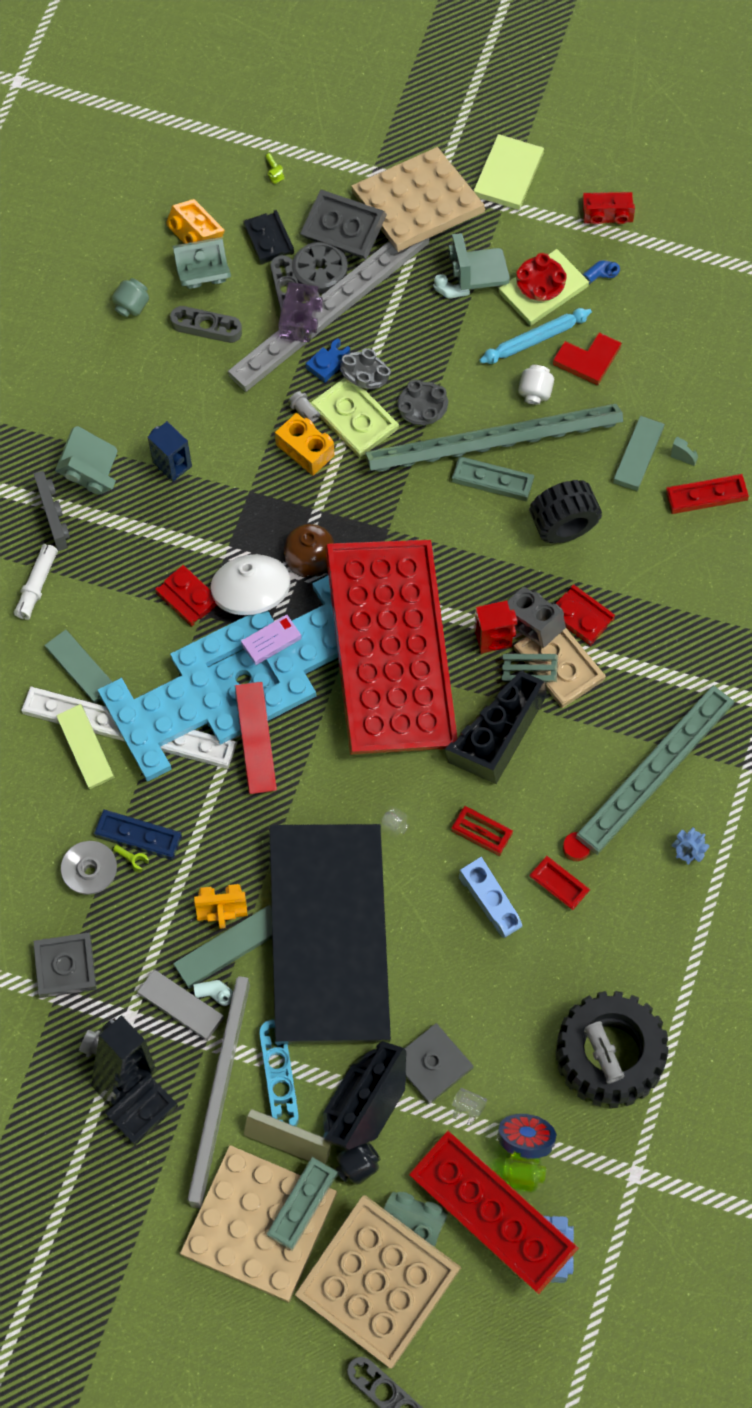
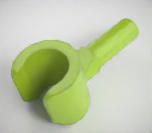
(275, 173)
(131, 857)

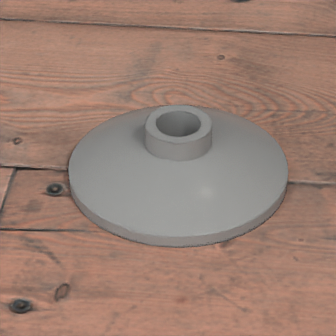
(84, 856)

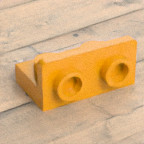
(192, 222)

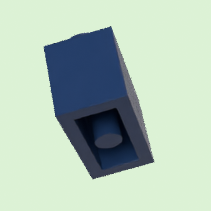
(169, 451)

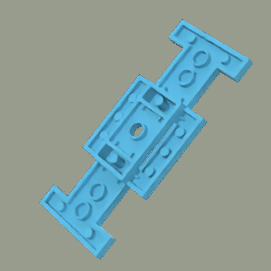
(208, 693)

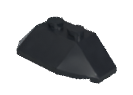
(366, 1097)

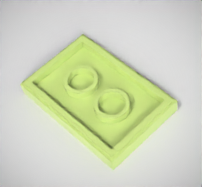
(508, 172)
(534, 310)
(354, 416)

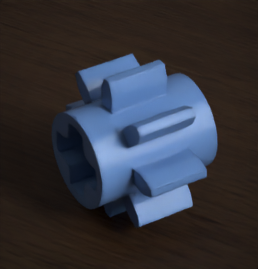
(690, 845)

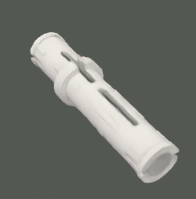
(32, 590)

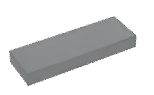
(180, 1005)

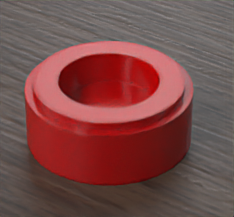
(574, 848)

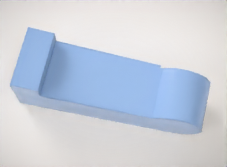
(490, 897)

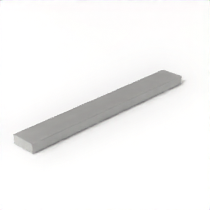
(218, 1093)

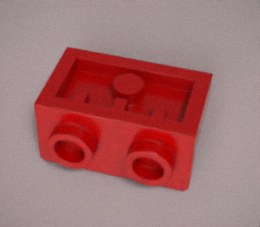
(608, 207)

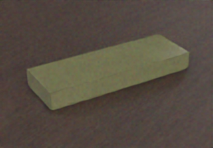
(286, 1137)

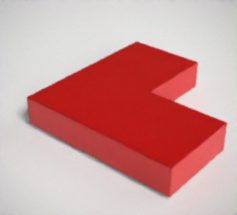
(588, 364)

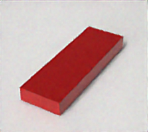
(707, 494)

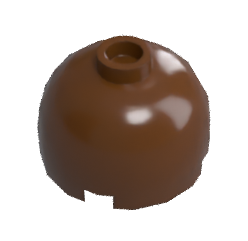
(306, 550)

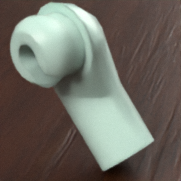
(447, 289)
(215, 989)

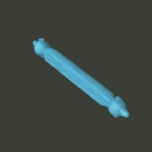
(535, 336)

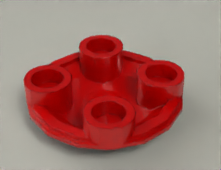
(541, 278)

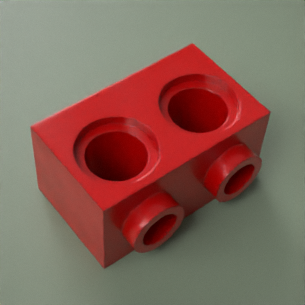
(495, 626)

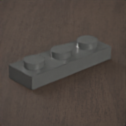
(52, 510)

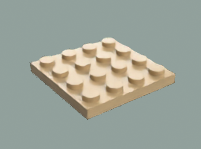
(419, 198)
(235, 1224)
(378, 1281)

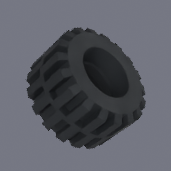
(565, 511)

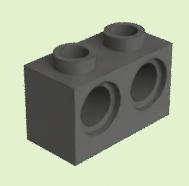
(536, 616)

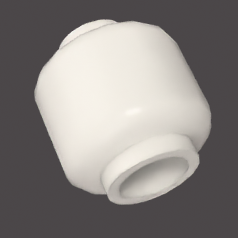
(536, 384)

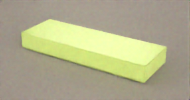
(85, 746)

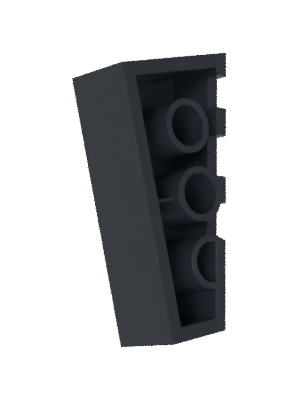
(497, 732)
(120, 1060)

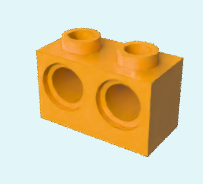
(300, 447)

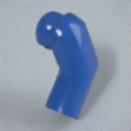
(602, 269)

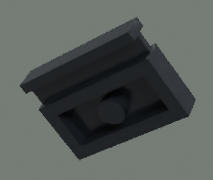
(268, 236)
(141, 1109)

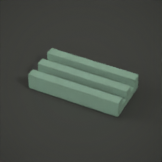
(507, 667)

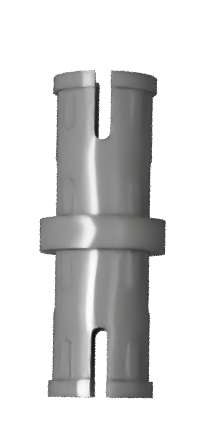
(604, 1052)

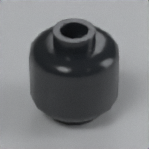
(358, 1163)

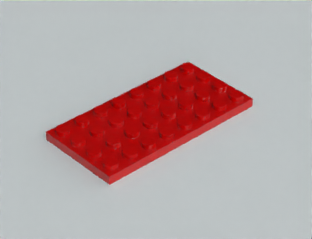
(390, 646)

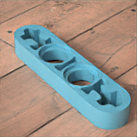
(278, 1075)

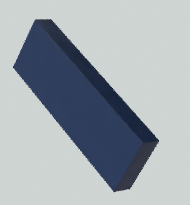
(138, 834)

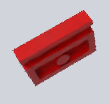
(186, 595)
(584, 615)

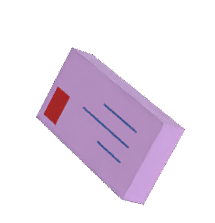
(271, 639)

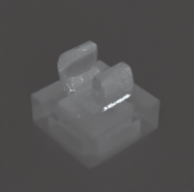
(470, 1103)

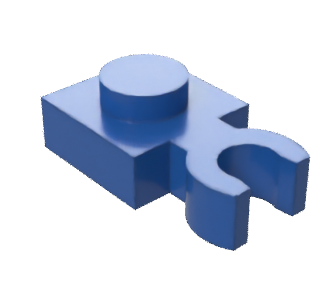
(327, 363)

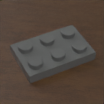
(343, 224)

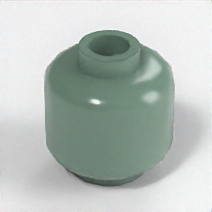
(130, 297)

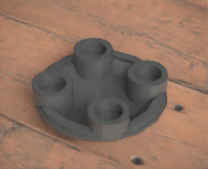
(365, 369)
(422, 402)

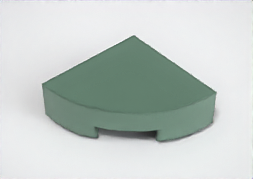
(683, 453)

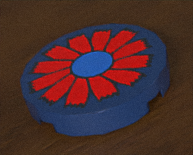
(526, 1135)

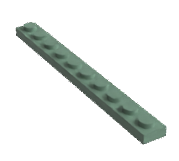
(484, 439)

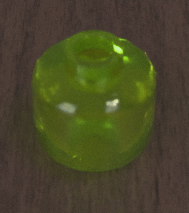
(523, 1173)

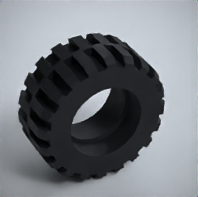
(622, 1014)

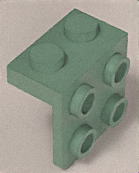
(201, 262)
(479, 267)
(87, 461)
(422, 1218)

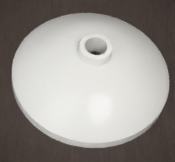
(250, 584)

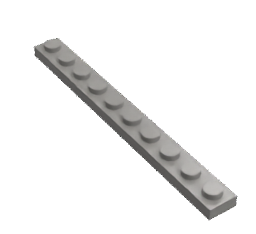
(335, 303)

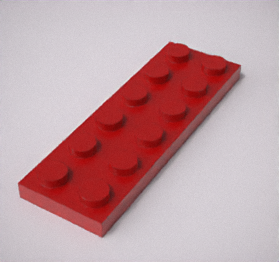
(494, 1212)

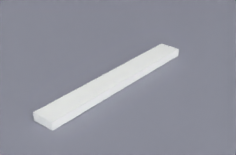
(193, 745)

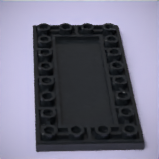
(328, 934)

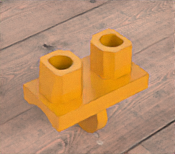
(220, 906)

